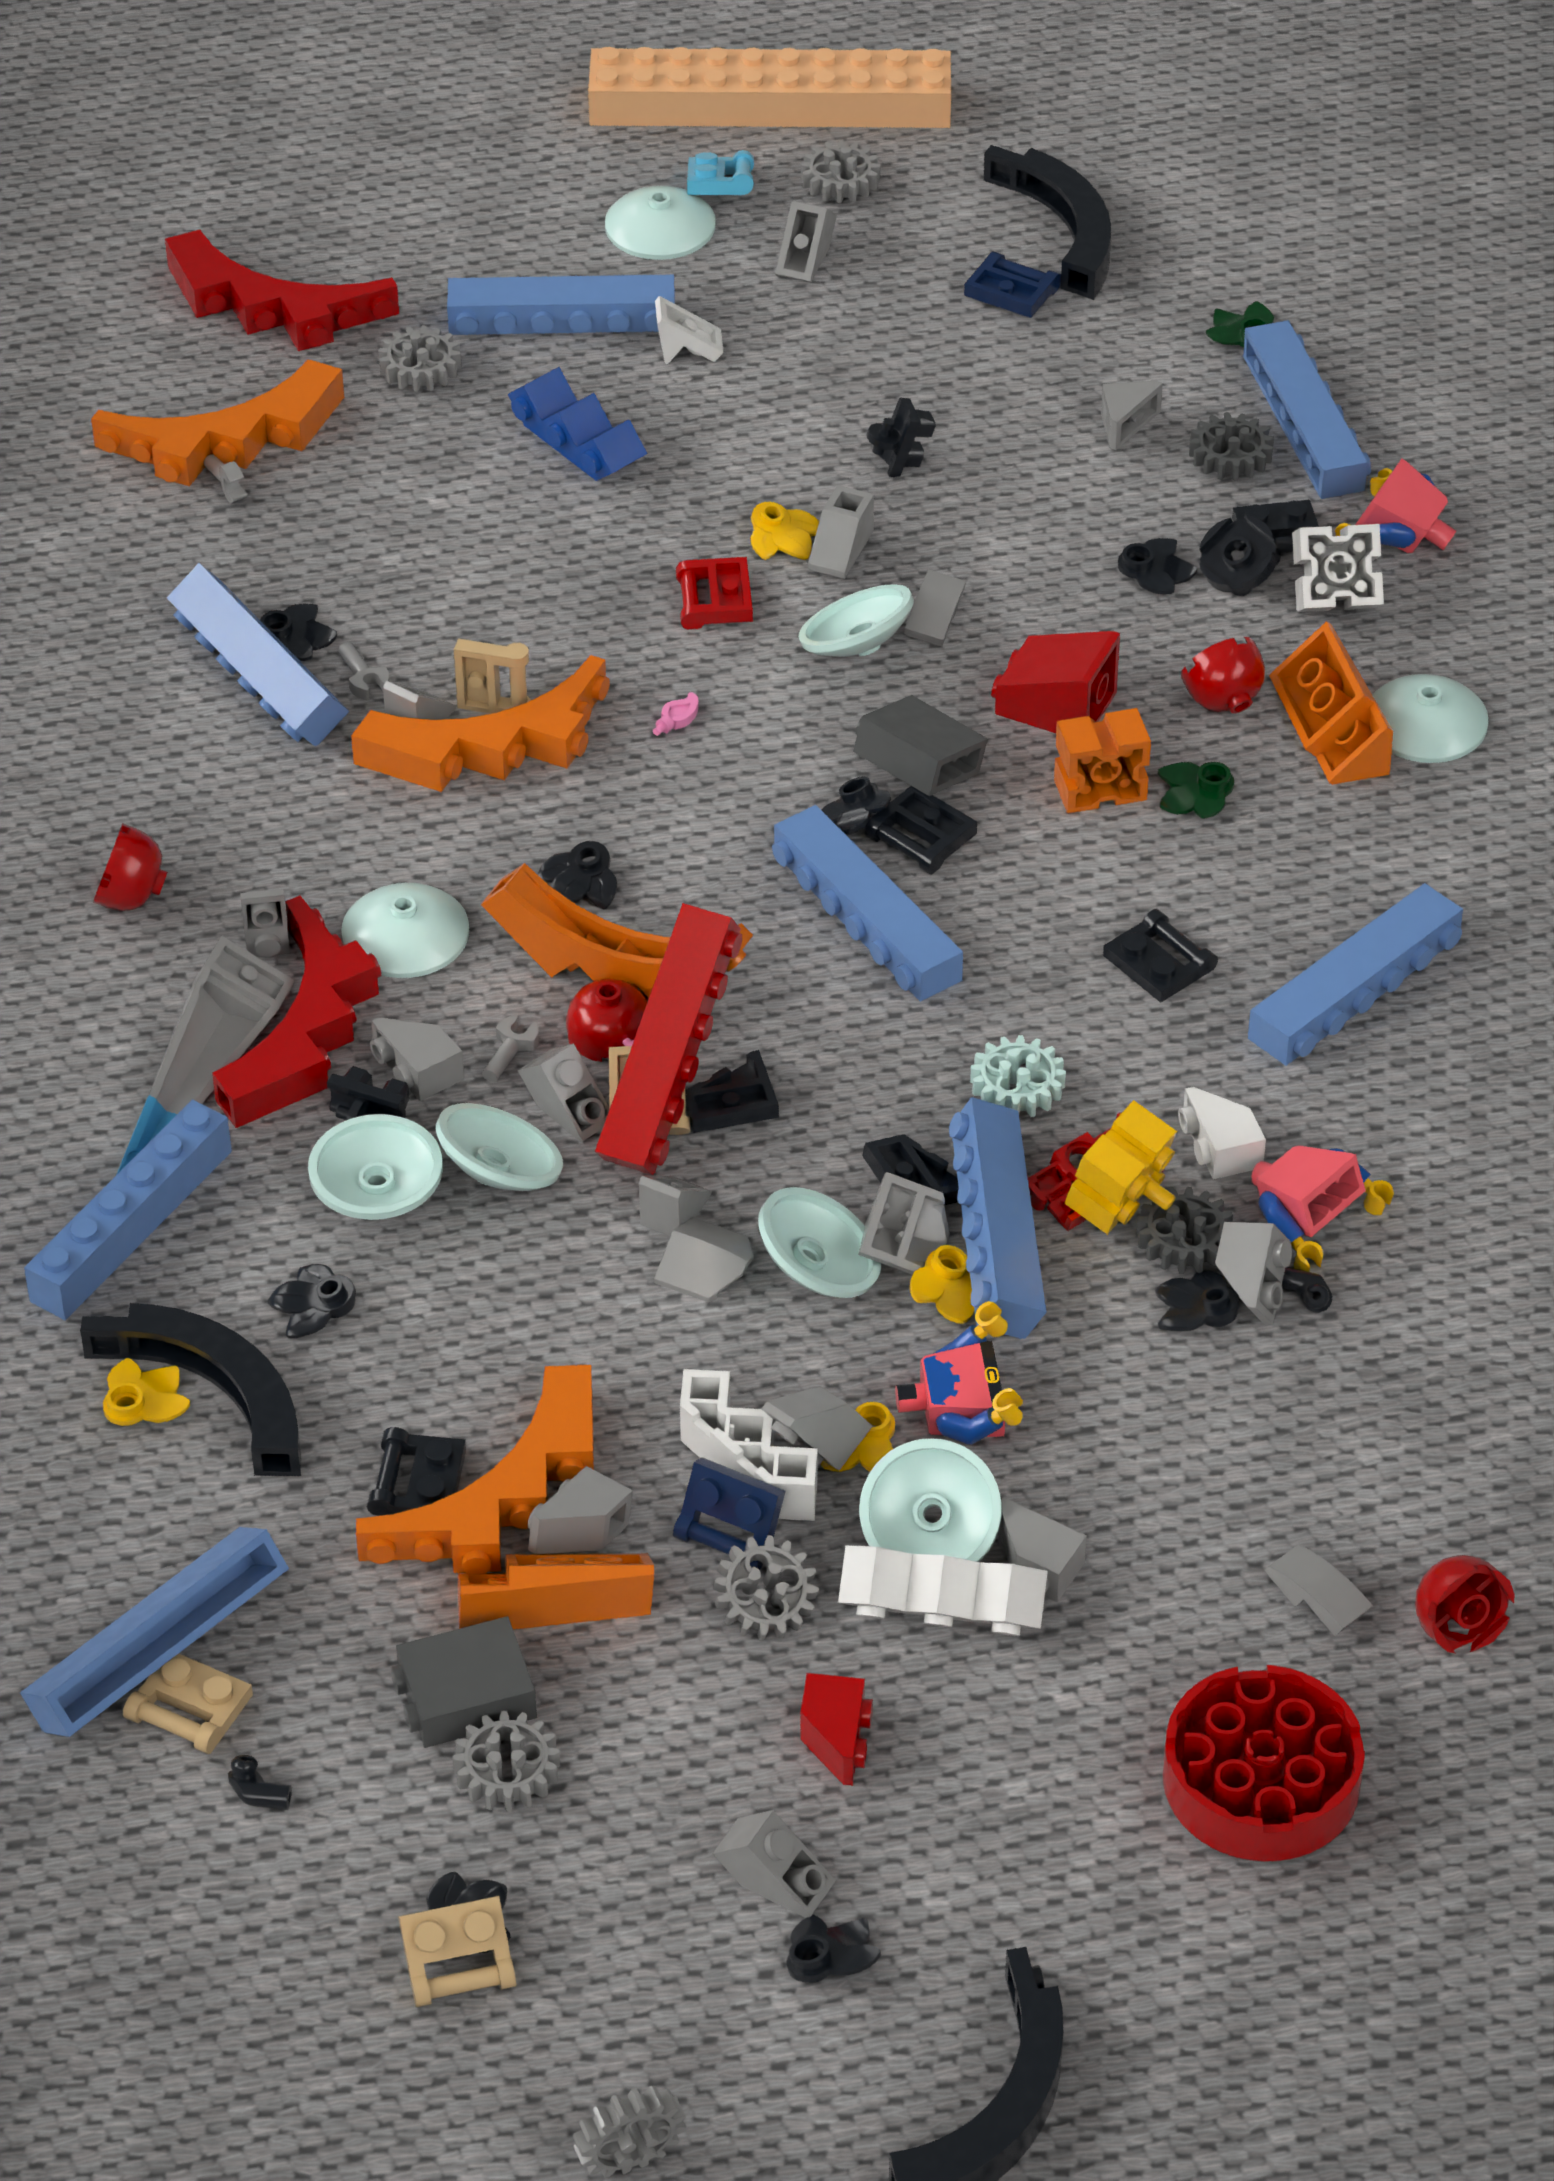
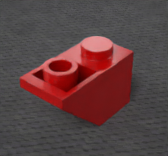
(832, 1722)

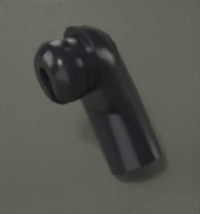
(1309, 1287)
(253, 1789)

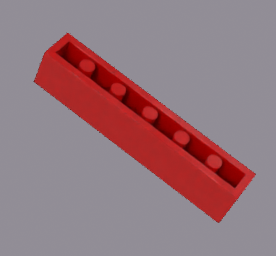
(669, 1039)

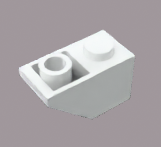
(1222, 1132)

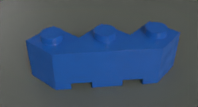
(575, 427)

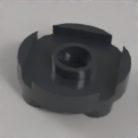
(1249, 571)

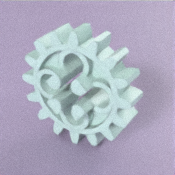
(1035, 1084)

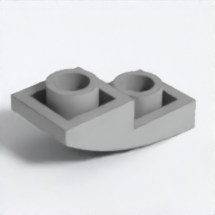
(934, 607)
(1325, 1589)

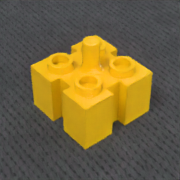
(1123, 1168)

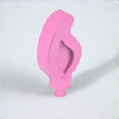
(677, 714)

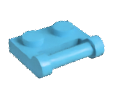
(708, 174)

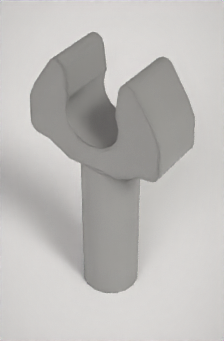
(228, 475)
(362, 672)
(510, 1045)

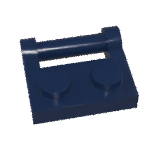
(1011, 285)
(732, 1499)

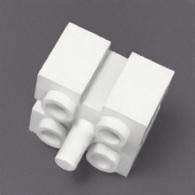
(1338, 568)

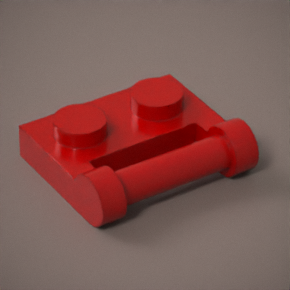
(727, 587)

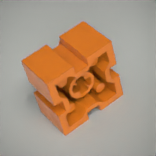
(1098, 758)

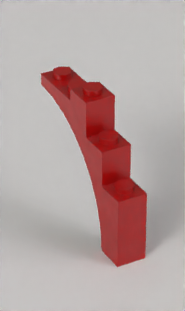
(263, 302)
(294, 1055)

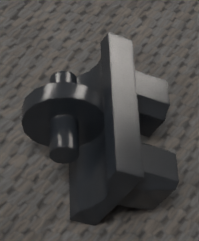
(896, 435)
(356, 1096)

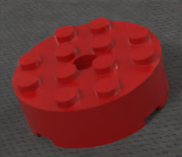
(1263, 1763)

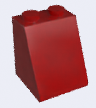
(1059, 678)

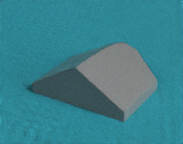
(904, 1224)
(703, 1259)

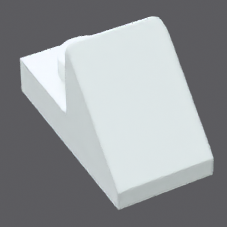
(684, 329)

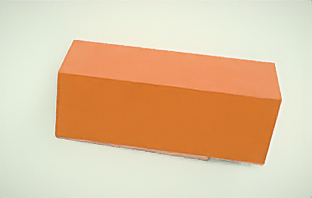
(1334, 709)
(558, 1589)

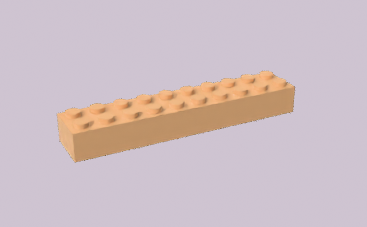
(770, 87)

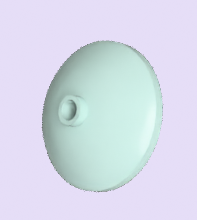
(660, 223)
(857, 622)
(1432, 717)
(408, 928)
(498, 1147)
(375, 1166)
(816, 1242)
(928, 1476)

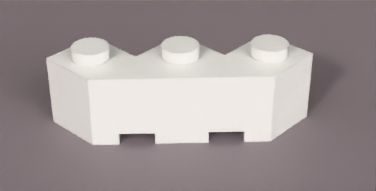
(745, 1441)
(942, 1589)

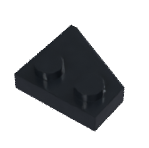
(732, 1097)
(910, 1161)

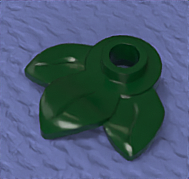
(1230, 327)
(1196, 788)

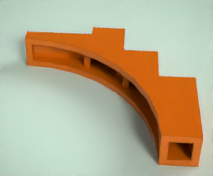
(179, 445)
(492, 744)
(571, 937)
(470, 1521)

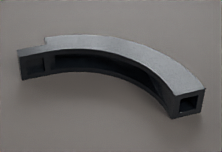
(1069, 197)
(218, 1356)
(1012, 2120)

